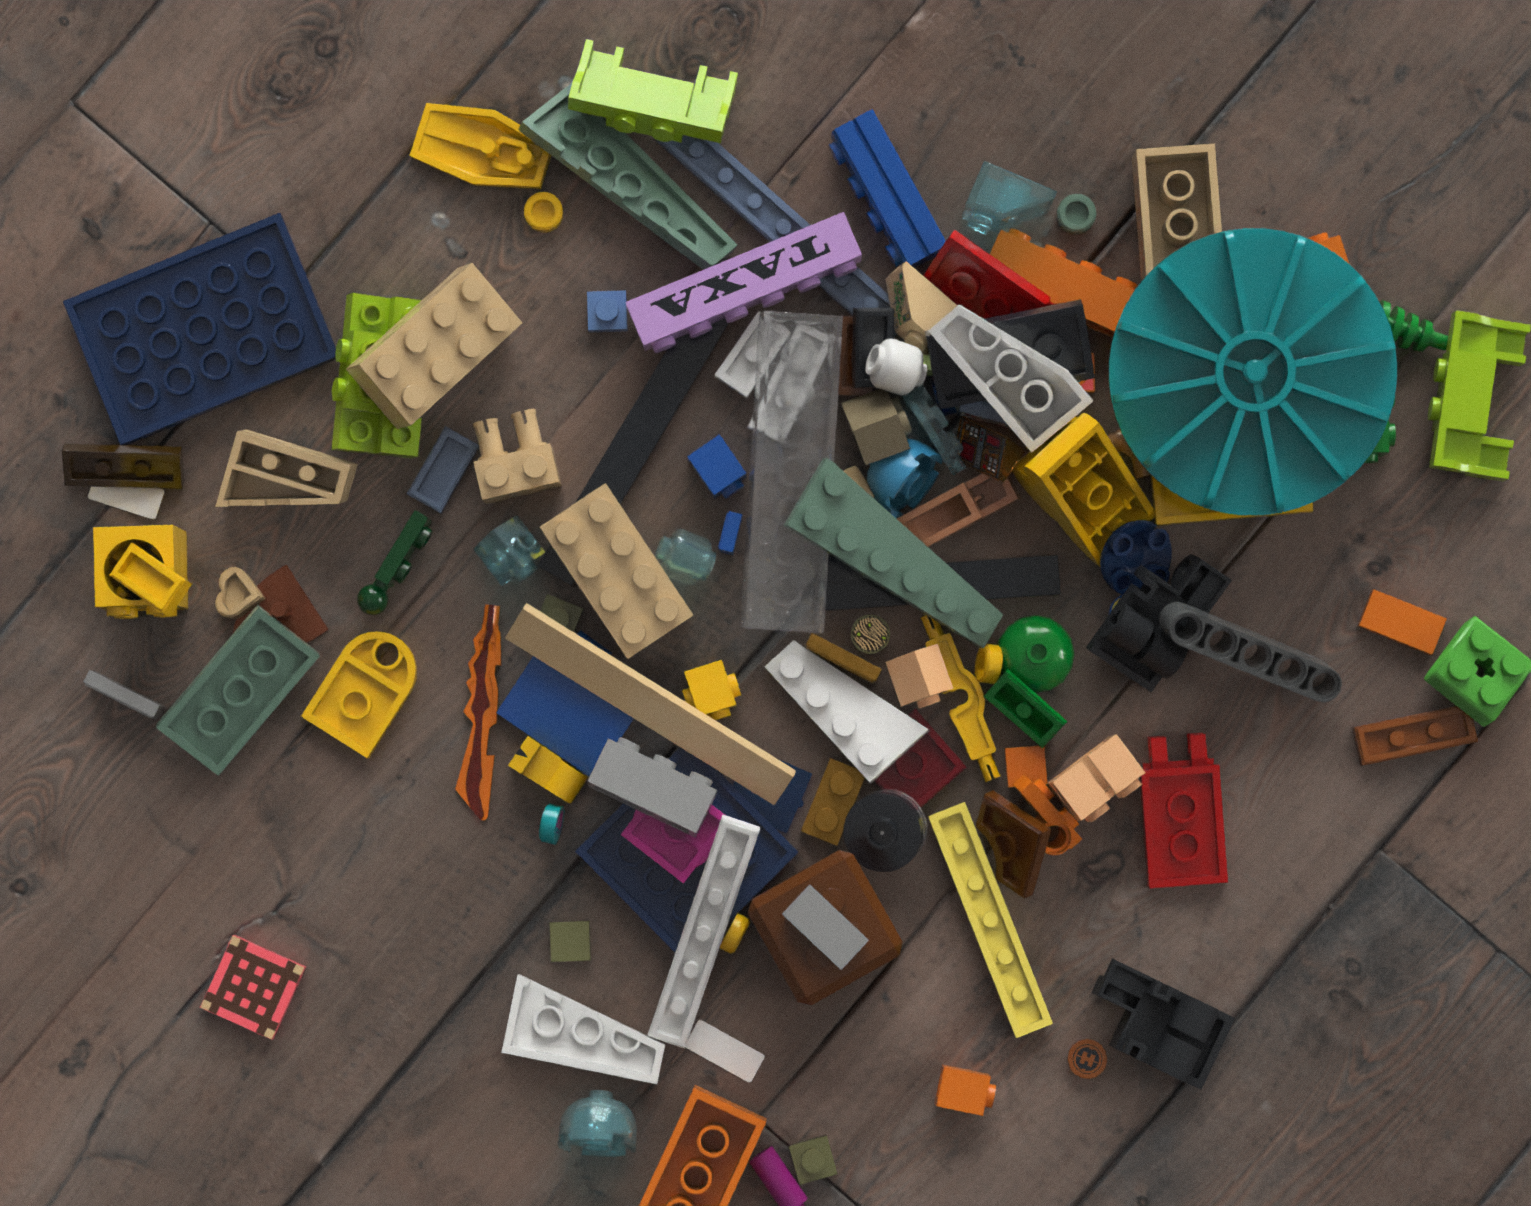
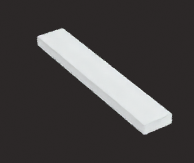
(703, 931)

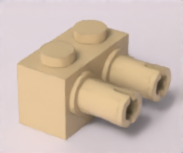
(516, 473)

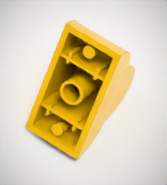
(1083, 484)

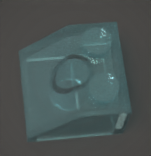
(1004, 200)

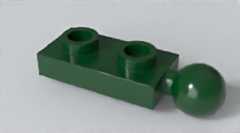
(373, 597)

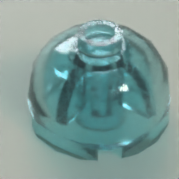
(598, 1126)

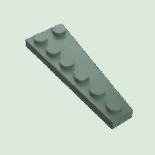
(628, 178)
(870, 540)

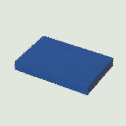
(563, 715)

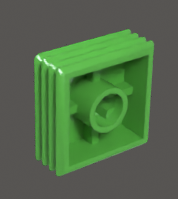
(1456, 671)

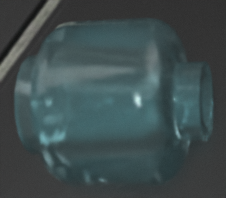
(686, 556)

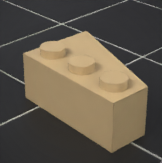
(282, 473)

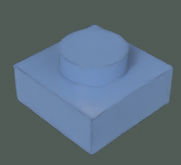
(607, 311)

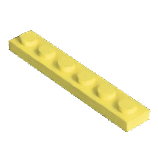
(990, 920)

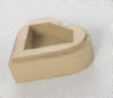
(237, 593)

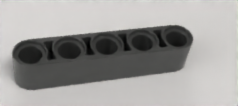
(1238, 639)

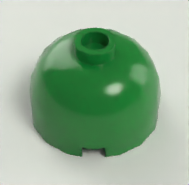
(1037, 652)

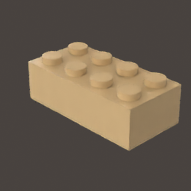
(1174, 199)
(434, 346)
(616, 571)

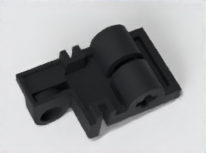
(1132, 632)
(1163, 1024)

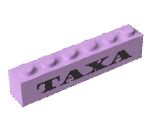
(744, 282)

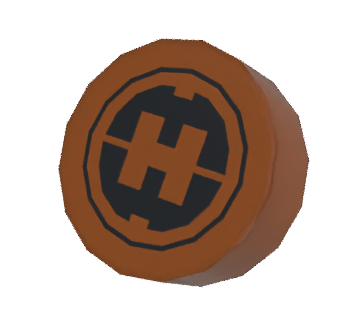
(1087, 1058)

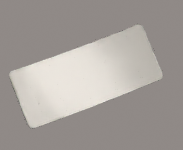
(131, 499)

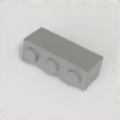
(652, 786)

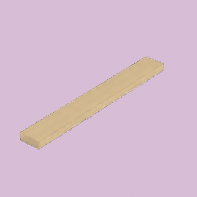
(650, 704)

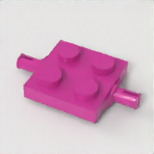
(671, 847)

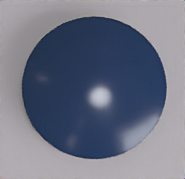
(1131, 546)

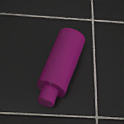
(777, 1178)

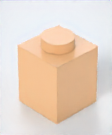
(919, 676)

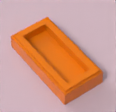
(1402, 622)

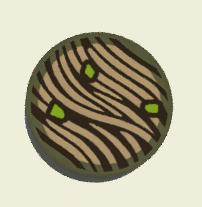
(870, 634)

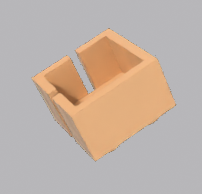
(1096, 778)

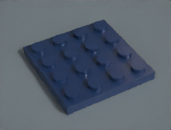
(656, 893)

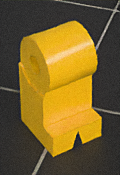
(548, 770)

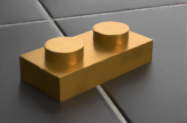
(833, 802)

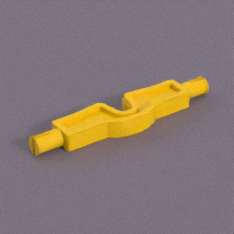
(968, 716)

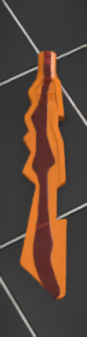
(477, 767)

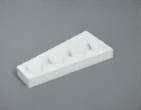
(850, 715)
(570, 1034)

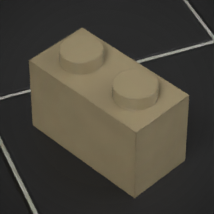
(877, 425)

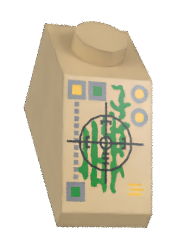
(916, 305)

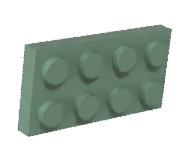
(237, 690)

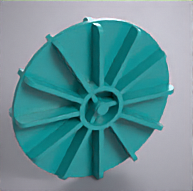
(1252, 371)

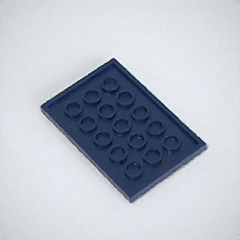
(201, 329)

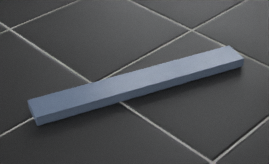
(766, 213)

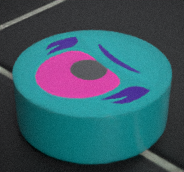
(551, 823)

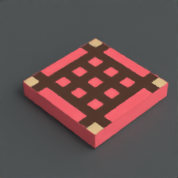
(253, 987)

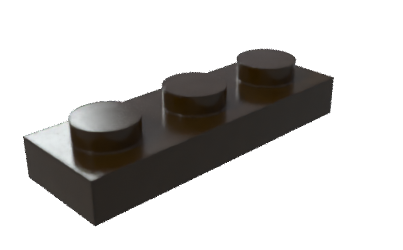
(123, 466)

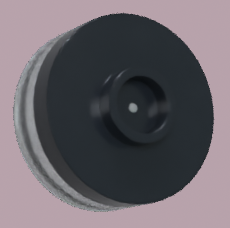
(885, 830)

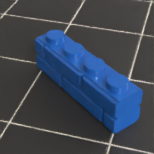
(887, 189)

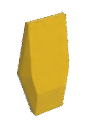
(479, 147)

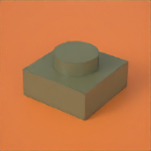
(562, 612)
(813, 1159)

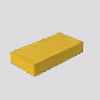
(150, 579)

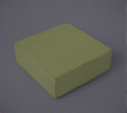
(570, 941)

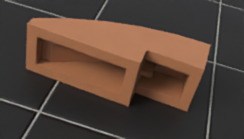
(959, 508)

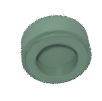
(1076, 214)

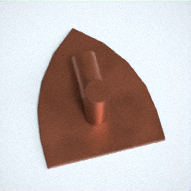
(289, 605)

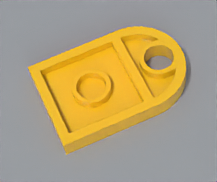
(361, 693)

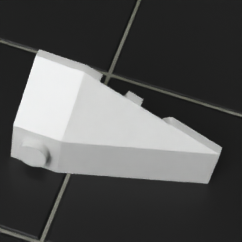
(1018, 382)

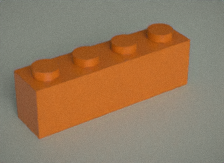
(1065, 279)

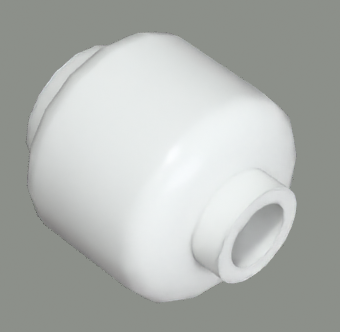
(896, 367)

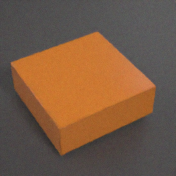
(1026, 761)

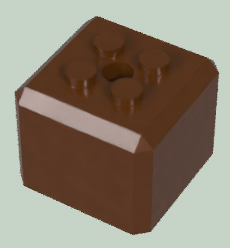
(802, 964)

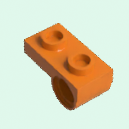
(1038, 797)

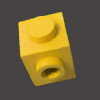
(711, 690)

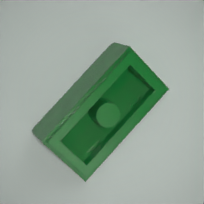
(1025, 708)

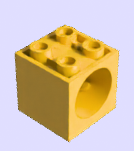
(110, 544)

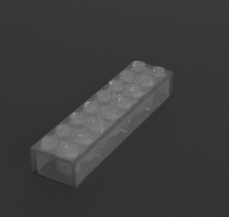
(789, 439)

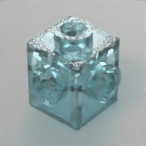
(510, 551)

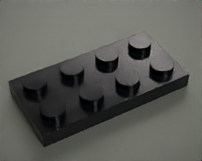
(1051, 330)

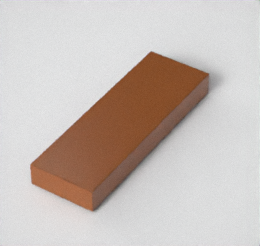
(1413, 735)

